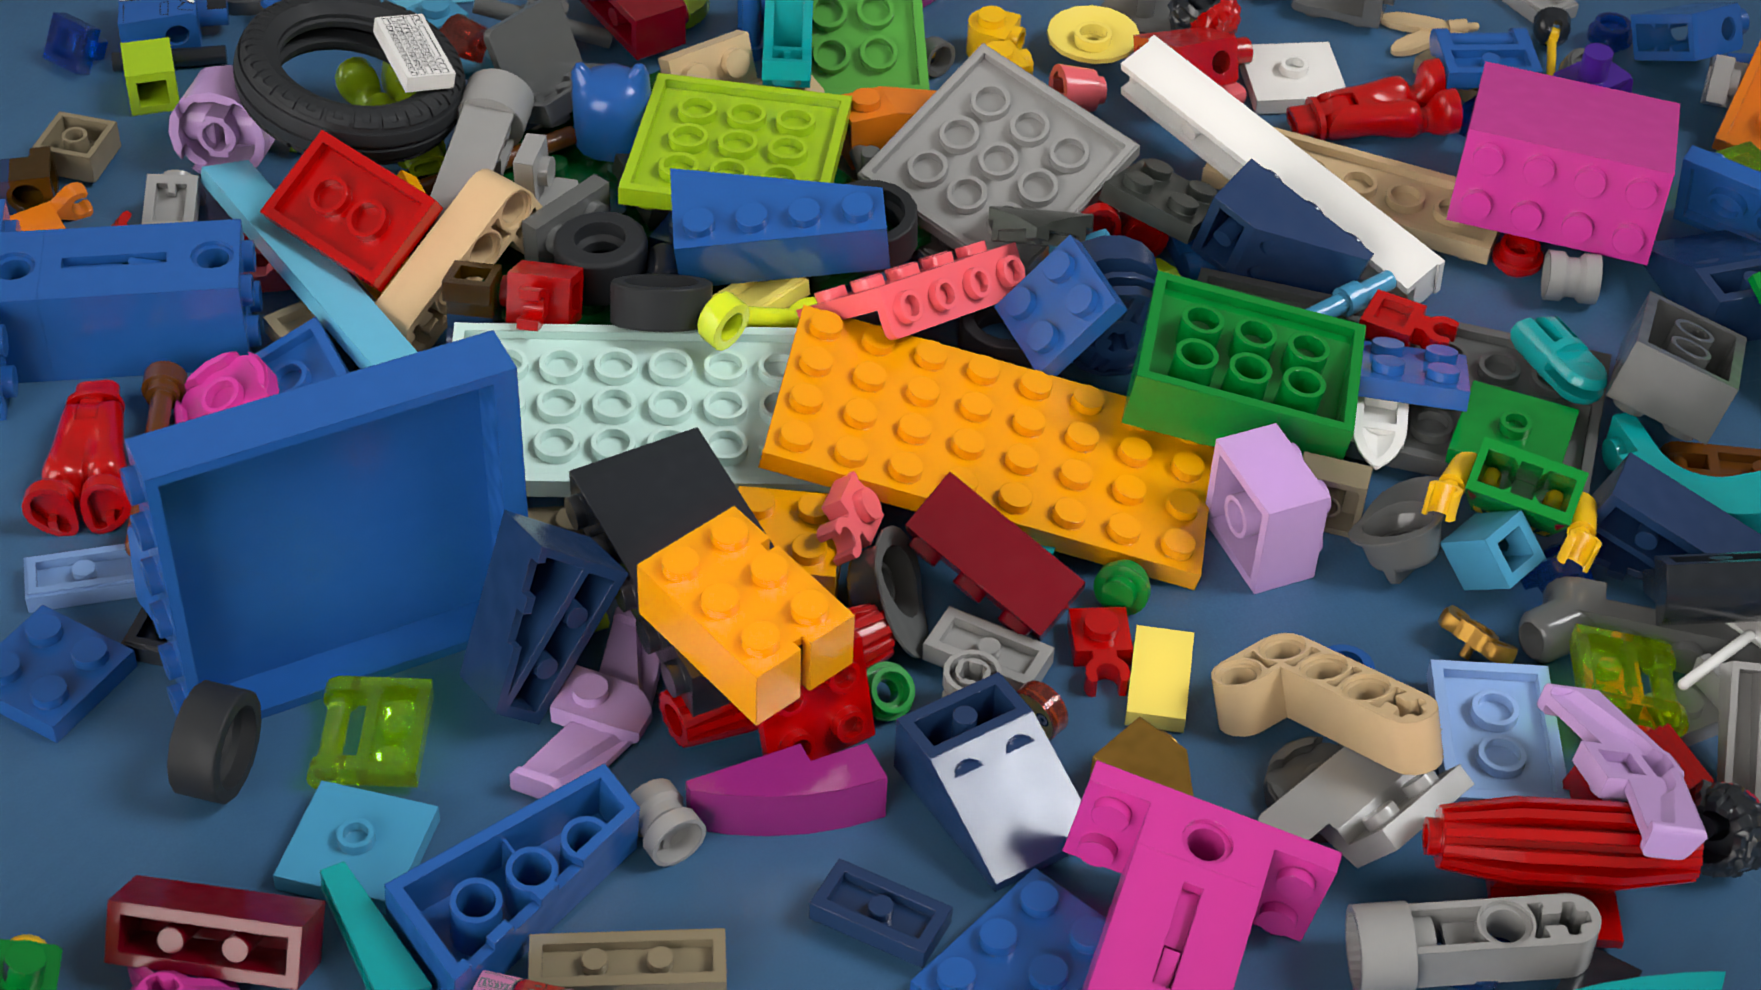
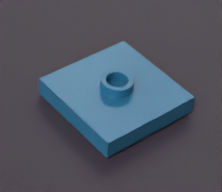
(366, 829)

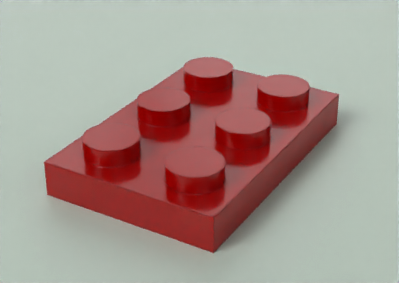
(351, 210)

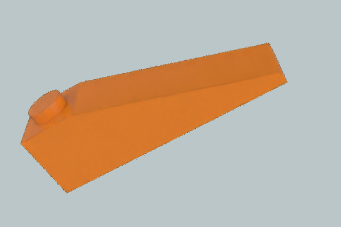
(880, 114)

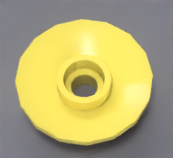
(1092, 34)

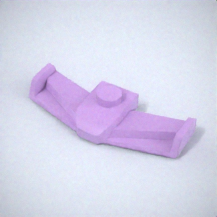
(600, 713)
(1629, 766)

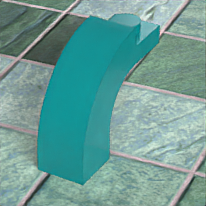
(787, 43)
(1733, 494)

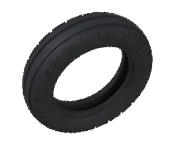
(297, 116)

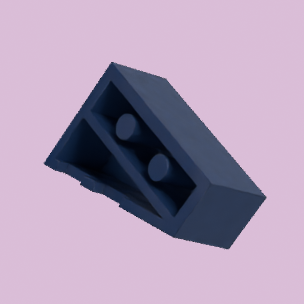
(1653, 515)
(536, 614)

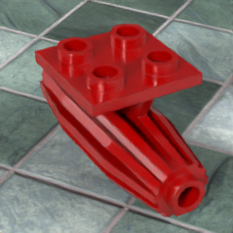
(820, 720)
(1552, 849)

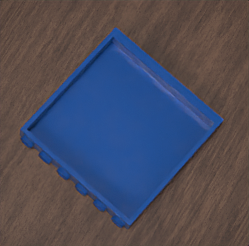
(329, 523)

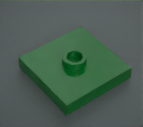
(1514, 420)

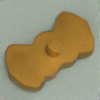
(1476, 636)

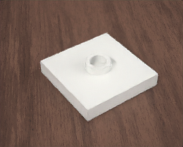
(1288, 74)

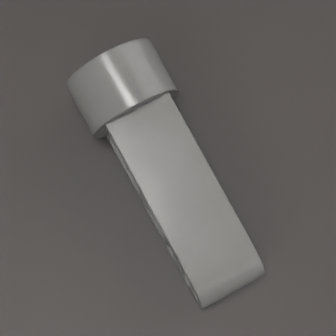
(488, 126)
(1397, 941)

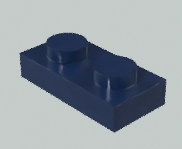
(880, 913)

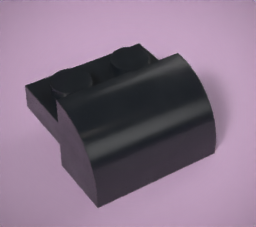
(1705, 588)

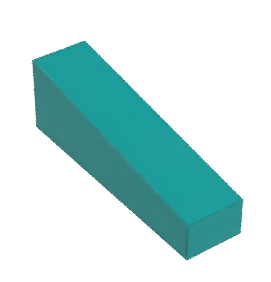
(369, 938)

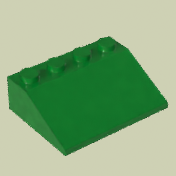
(1240, 362)

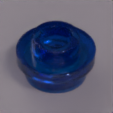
(1611, 30)

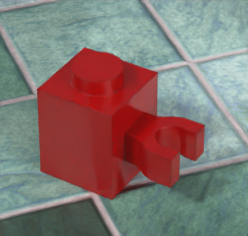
(542, 294)

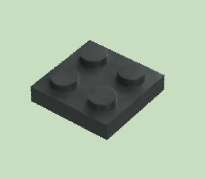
(1160, 198)

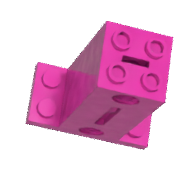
(1189, 883)

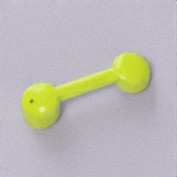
(727, 317)

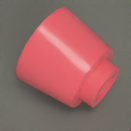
(1079, 85)

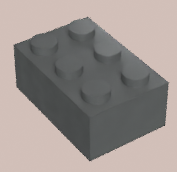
(1677, 369)

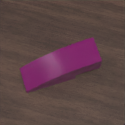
(791, 794)

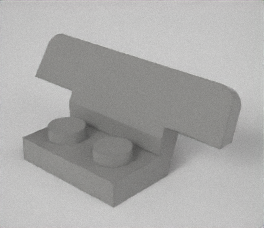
(1364, 805)

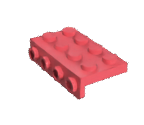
(930, 295)

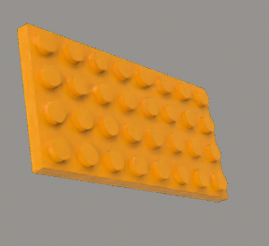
(1019, 438)

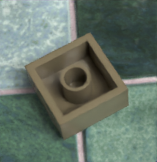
(81, 145)
(1347, 488)

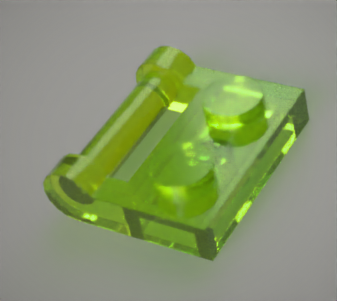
(1611, 664)
(390, 737)

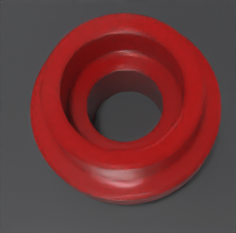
(1518, 256)

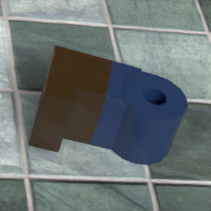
(28, 180)
(470, 299)

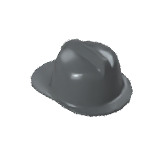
(1397, 533)
(892, 581)

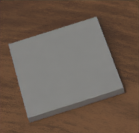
(998, 142)

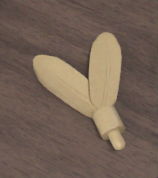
(1420, 29)

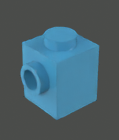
(1493, 550)

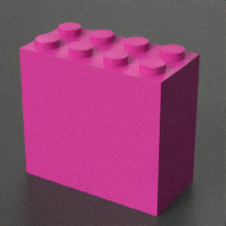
(1566, 163)

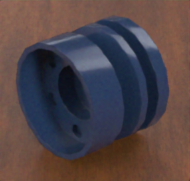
(1131, 273)

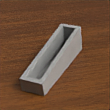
(1740, 725)

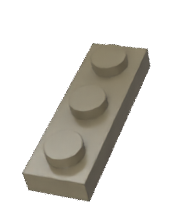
(630, 960)

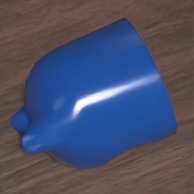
(608, 107)

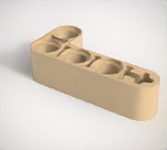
(472, 229)
(1331, 696)

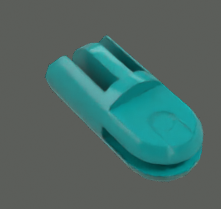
(1560, 358)

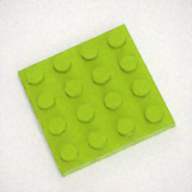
(732, 131)

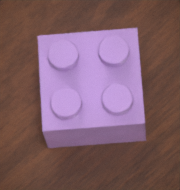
(1266, 508)

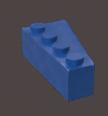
(774, 227)
(511, 880)

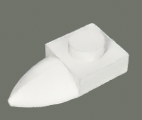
(1380, 430)

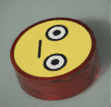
(1046, 705)

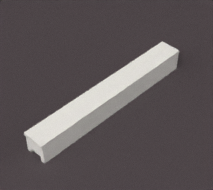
(1231, 134)

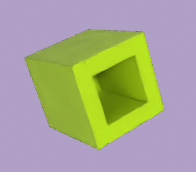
(150, 76)

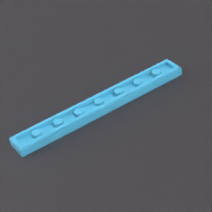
(317, 281)

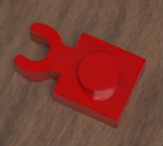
(1406, 321)
(1101, 643)

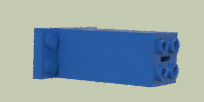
(122, 299)

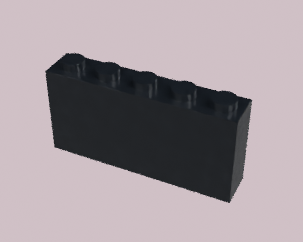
(640, 506)

